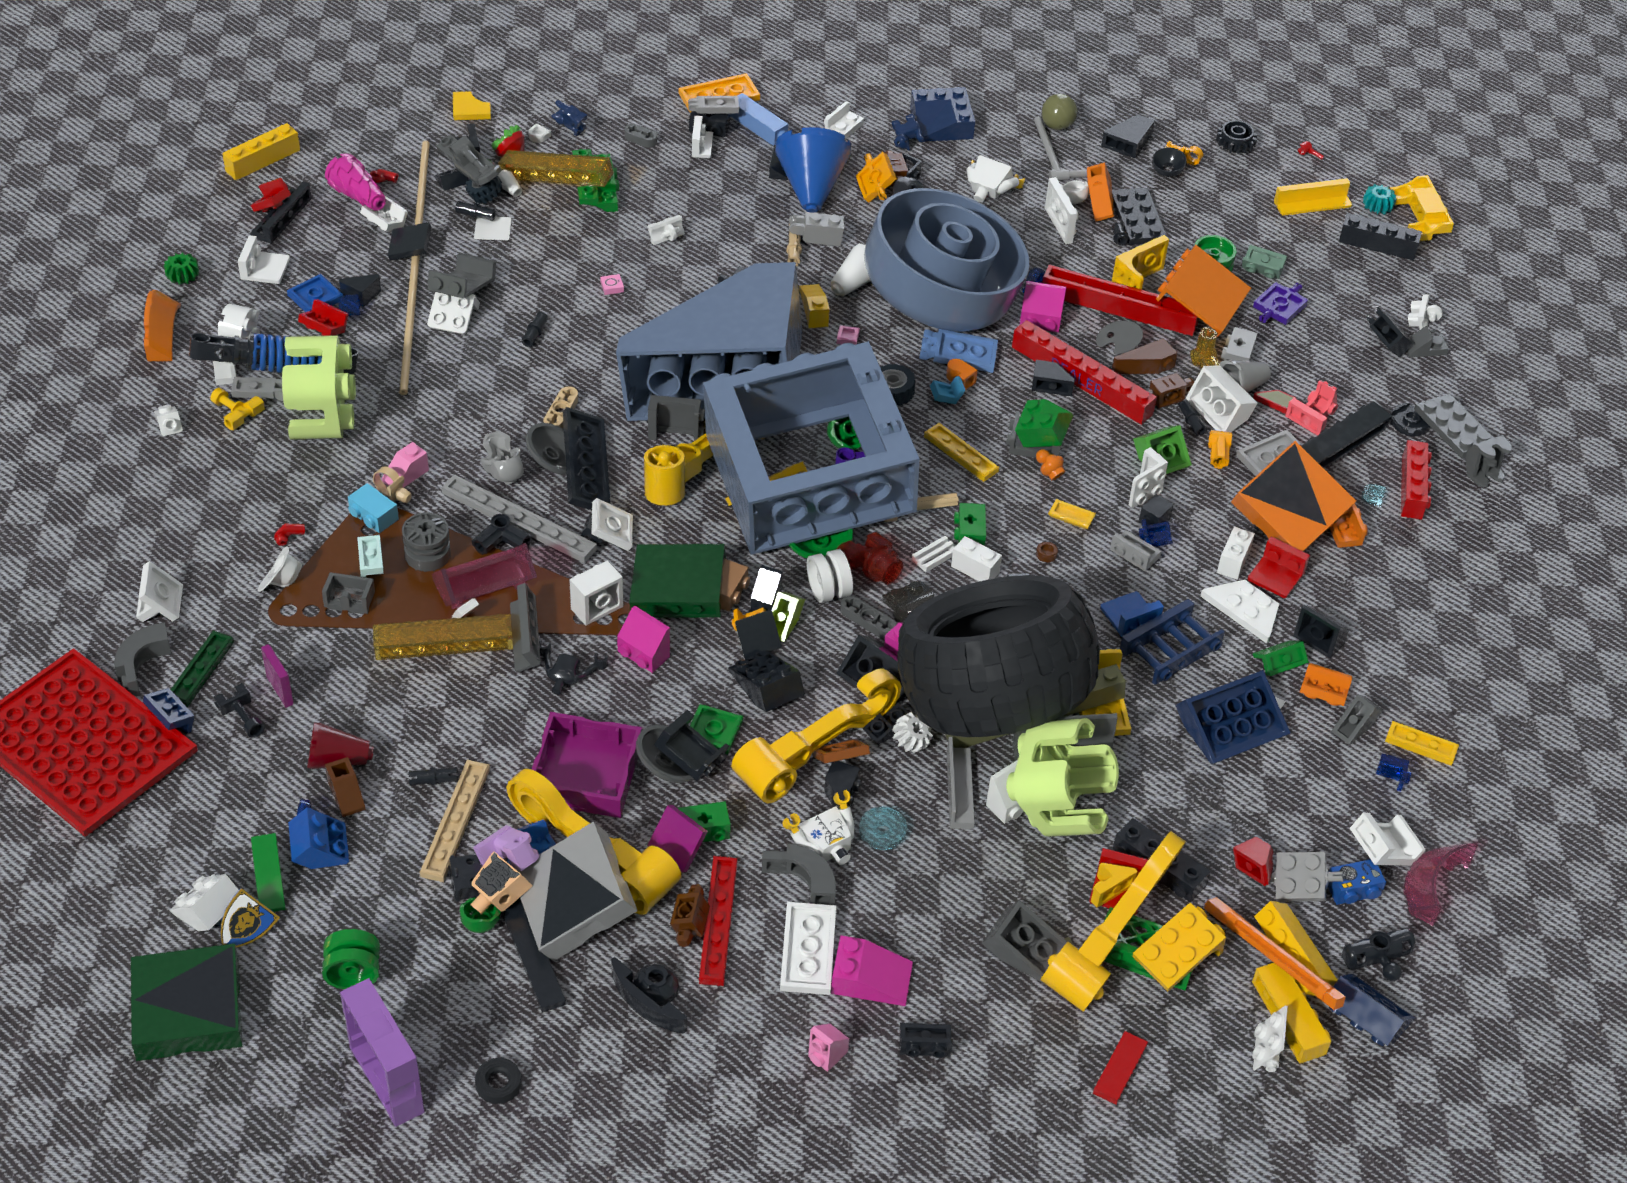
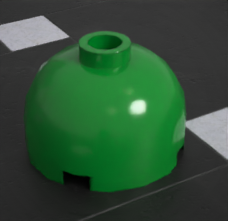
(842, 434)

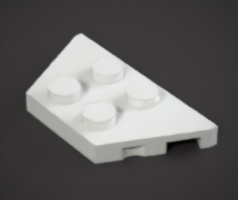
(1245, 606)

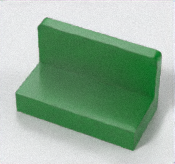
(1282, 657)

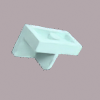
(370, 555)

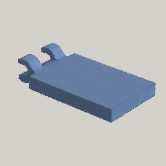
(949, 345)

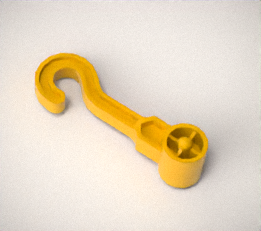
(670, 467)
(773, 767)
(647, 873)
(1078, 972)

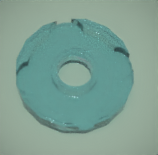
(883, 817)

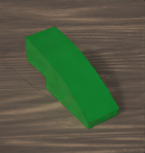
(268, 871)

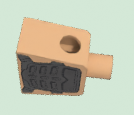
(498, 884)

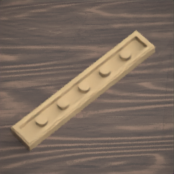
(455, 820)

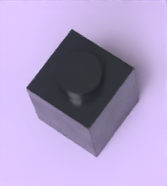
(1156, 510)

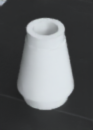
(510, 183)

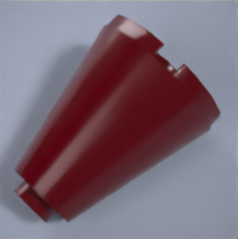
(333, 744)

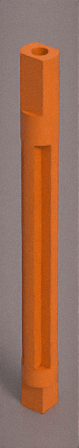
(1275, 953)

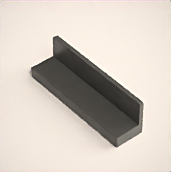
(525, 629)

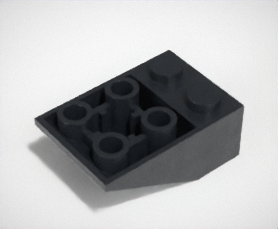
(768, 680)

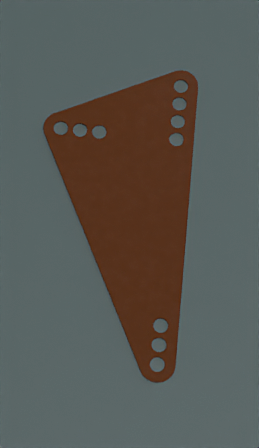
(412, 595)

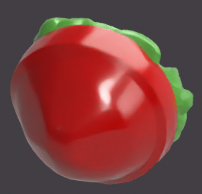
(512, 140)

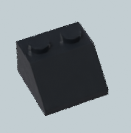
(1320, 631)

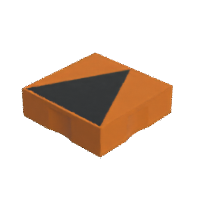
(1293, 499)

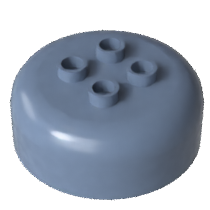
(945, 259)

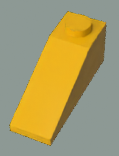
(815, 305)

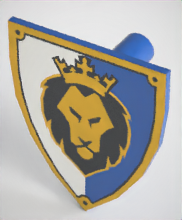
(245, 920)

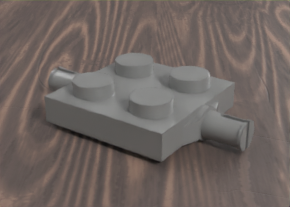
(1302, 876)

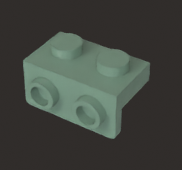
(1264, 262)

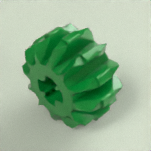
(181, 268)

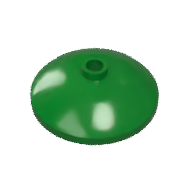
(821, 544)

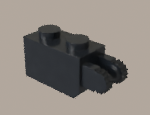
(1390, 332)

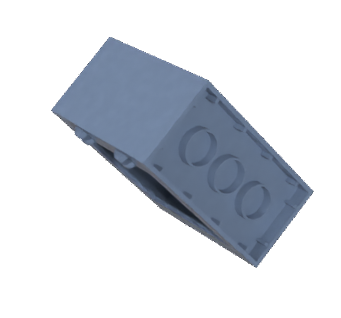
(795, 397)

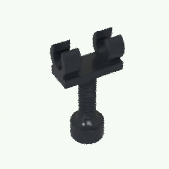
(252, 726)

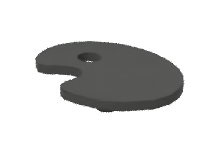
(1126, 336)

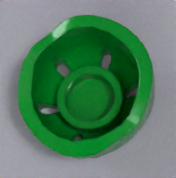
(478, 923)

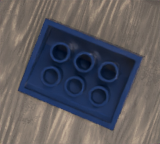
(1233, 717)

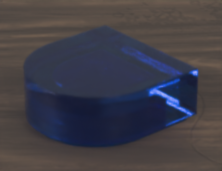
(350, 304)

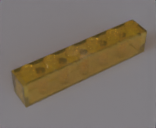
(558, 168)
(442, 637)

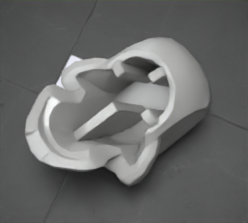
(502, 461)

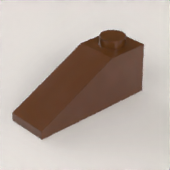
(1147, 359)

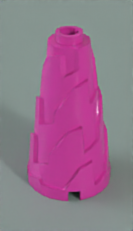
(350, 178)

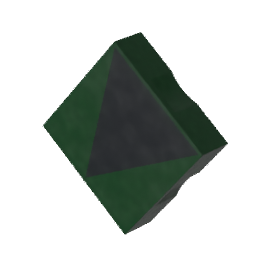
(185, 1002)

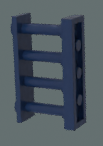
(1167, 623)

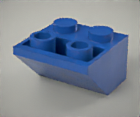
(317, 840)

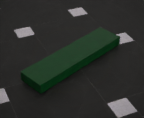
(202, 666)

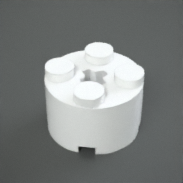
(238, 321)

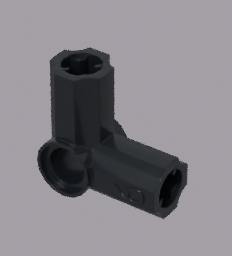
(500, 531)

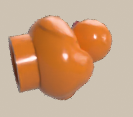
(1051, 464)

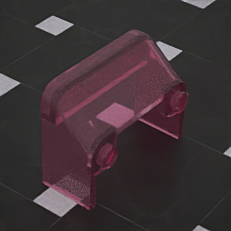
(484, 575)

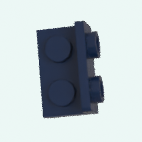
(169, 710)

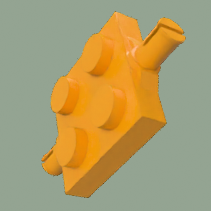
(875, 177)

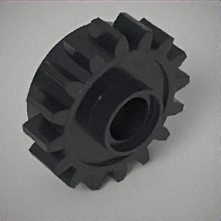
(1236, 136)

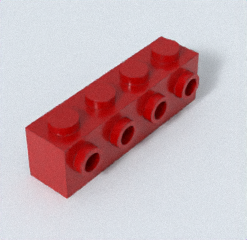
(1414, 480)

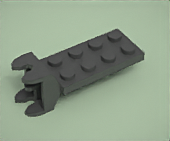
(1466, 438)

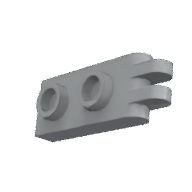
(714, 104)

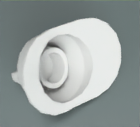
(283, 571)

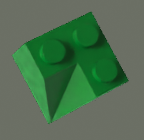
(1043, 424)

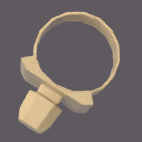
(394, 490)

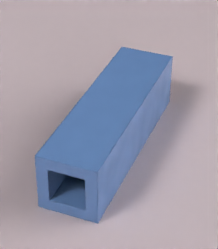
(759, 119)

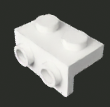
(388, 218)

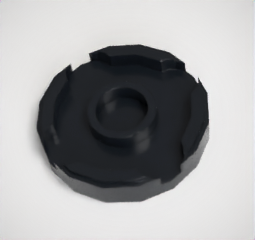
(1408, 421)

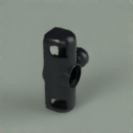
(1391, 948)

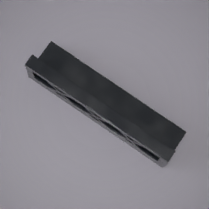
(281, 217)

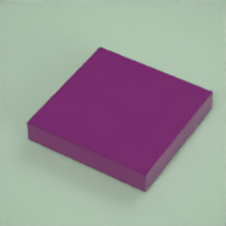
(277, 675)
(678, 836)

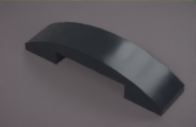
(666, 1017)

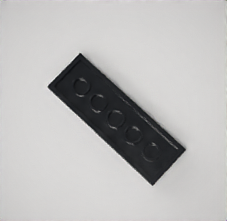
(585, 458)

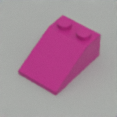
(870, 972)

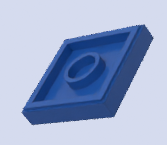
(313, 289)

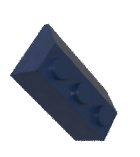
(1371, 1010)

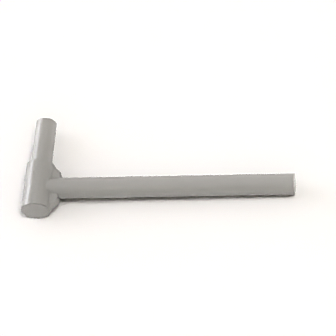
(1060, 174)

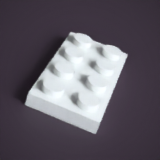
(808, 948)

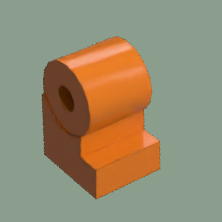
(959, 368)

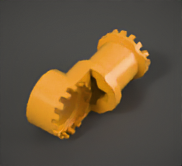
(1186, 151)

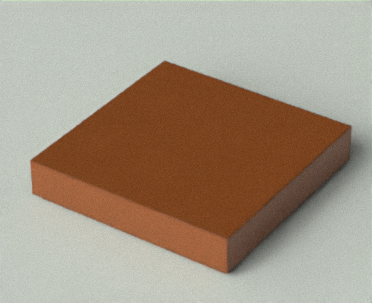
(841, 751)

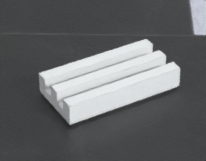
(932, 552)

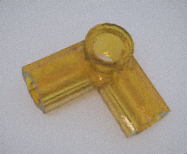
(1205, 351)

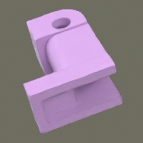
(508, 844)

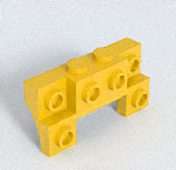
(1426, 206)

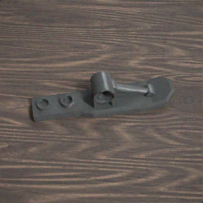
(468, 160)

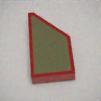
(1275, 399)

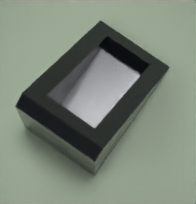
(365, 286)

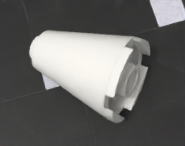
(851, 273)

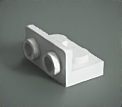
(843, 120)
(701, 139)

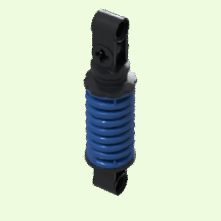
(255, 351)

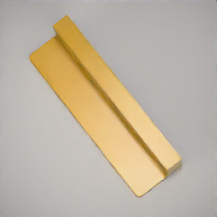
(1312, 197)

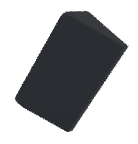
(776, 170)
(451, 179)

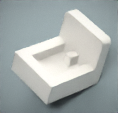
(168, 420)

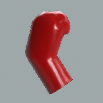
(383, 175)
(286, 530)

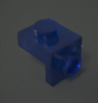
(1156, 534)
(1394, 768)

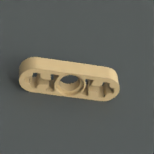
(559, 402)

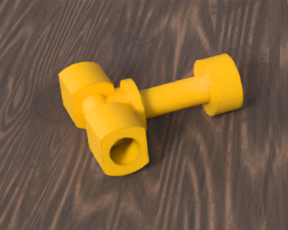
(238, 409)

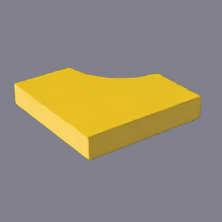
(469, 108)

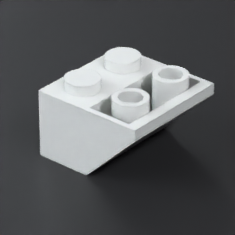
(205, 901)

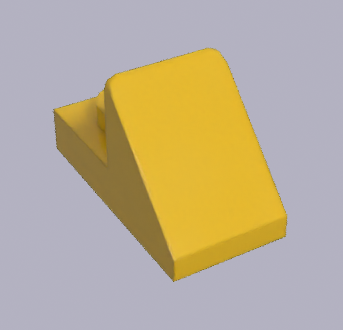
(1113, 881)

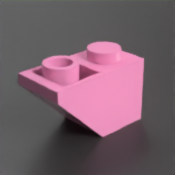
(827, 1046)

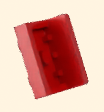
(273, 194)
(324, 319)

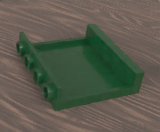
(678, 580)

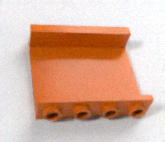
(1205, 288)

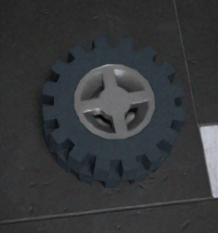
(485, 192)

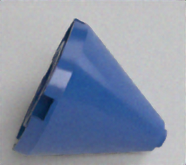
(812, 163)

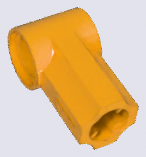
(1220, 446)

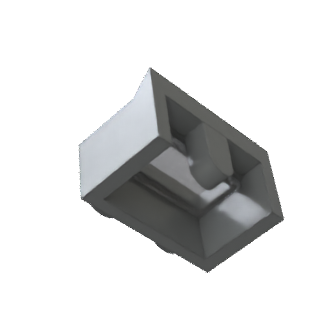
(348, 593)

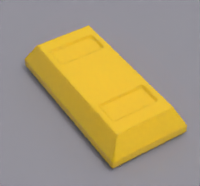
(1071, 514)

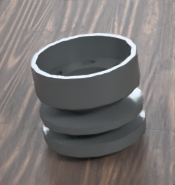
(426, 541)

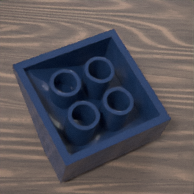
(943, 113)

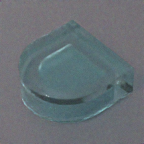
(1373, 494)

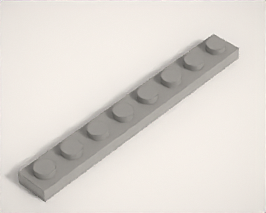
(537, 526)

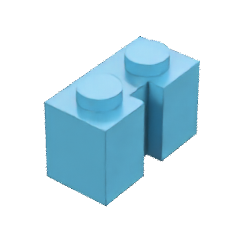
(373, 508)

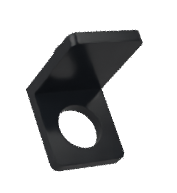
(915, 171)

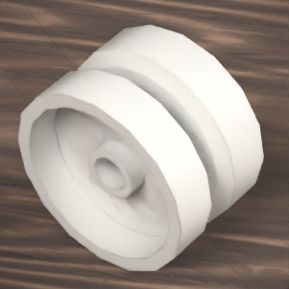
(829, 575)

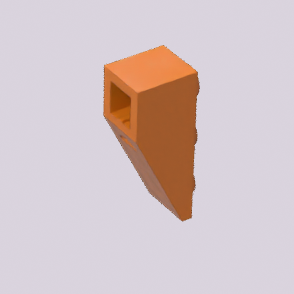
(1100, 191)

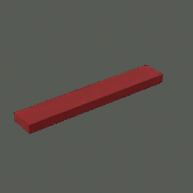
(718, 921)

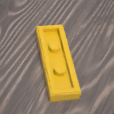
(1422, 743)

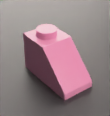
(410, 463)

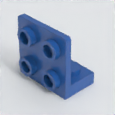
(1130, 612)

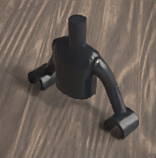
(566, 668)

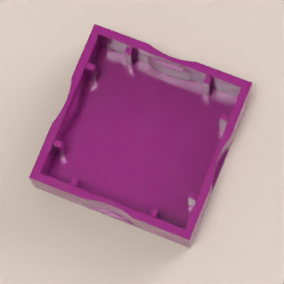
(589, 762)

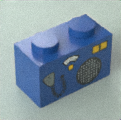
(1360, 882)

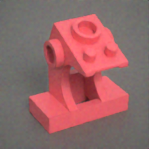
(1322, 400)

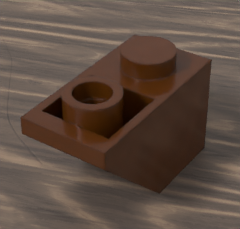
(345, 787)

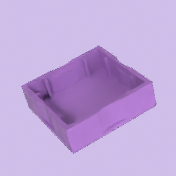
(382, 1052)

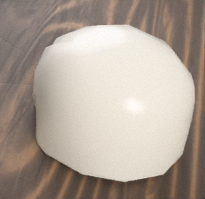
(1077, 191)

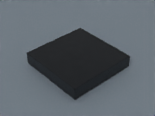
(409, 241)

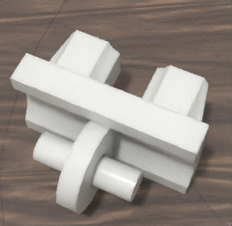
(666, 230)
(1422, 313)

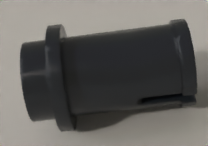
(1120, 236)

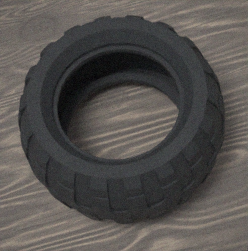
(998, 656)

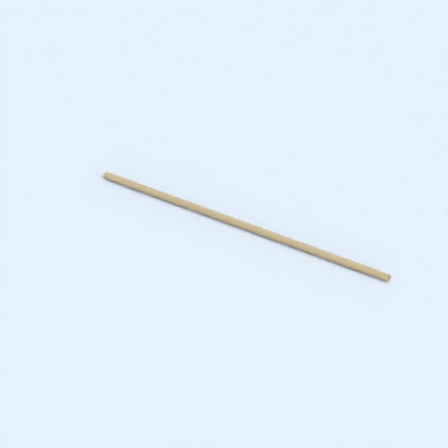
(404, 381)

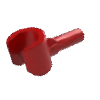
(1306, 147)

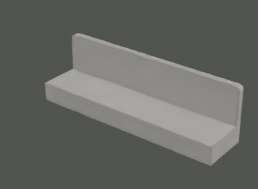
(960, 787)

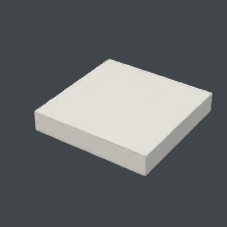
(612, 524)

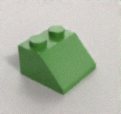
(1168, 443)

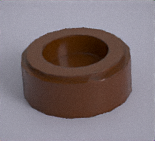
(1046, 552)

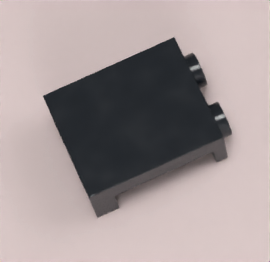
(690, 748)

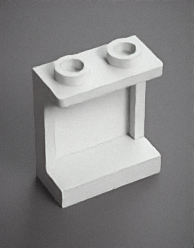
(1387, 842)

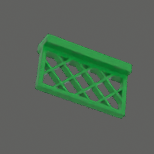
(1122, 952)

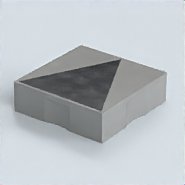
(575, 892)

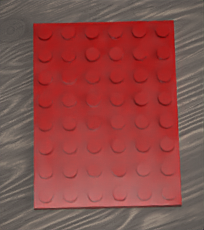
(84, 742)

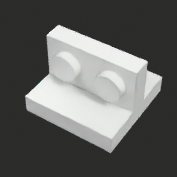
(158, 594)

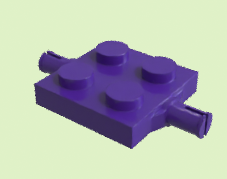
(1280, 303)

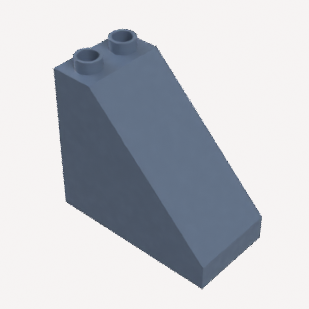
(720, 331)

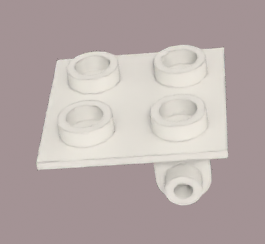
(1270, 1041)

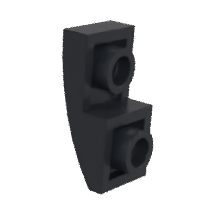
(881, 727)

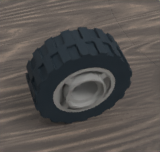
(900, 382)

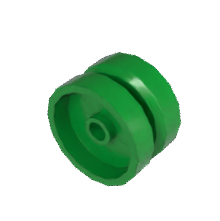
(1219, 248)
(350, 958)

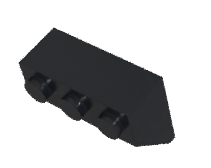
(866, 657)

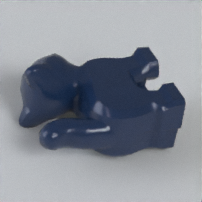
(570, 117)
(906, 131)

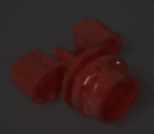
(876, 558)

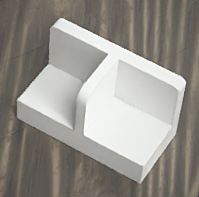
(224, 372)

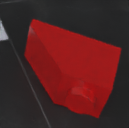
(1255, 859)

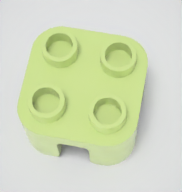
(319, 387)
(1054, 774)

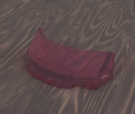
(1422, 877)

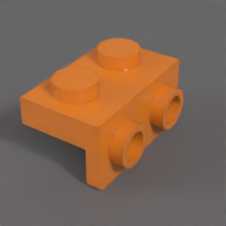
(1349, 529)
(1326, 684)

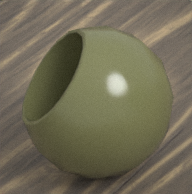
(1059, 112)

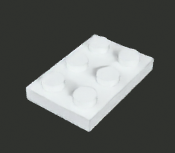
(1061, 210)

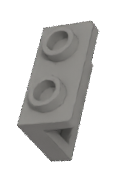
(1135, 550)

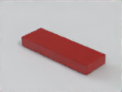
(1120, 1067)

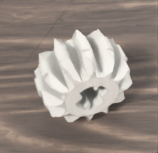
(912, 733)

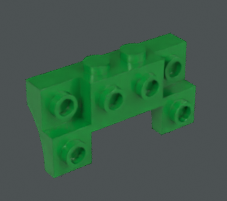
(599, 196)

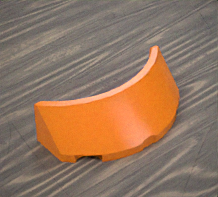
(159, 326)

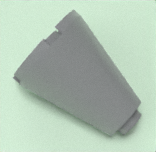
(1247, 373)

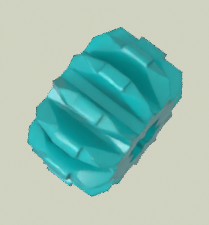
(1379, 199)

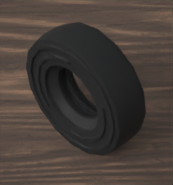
(503, 1094)

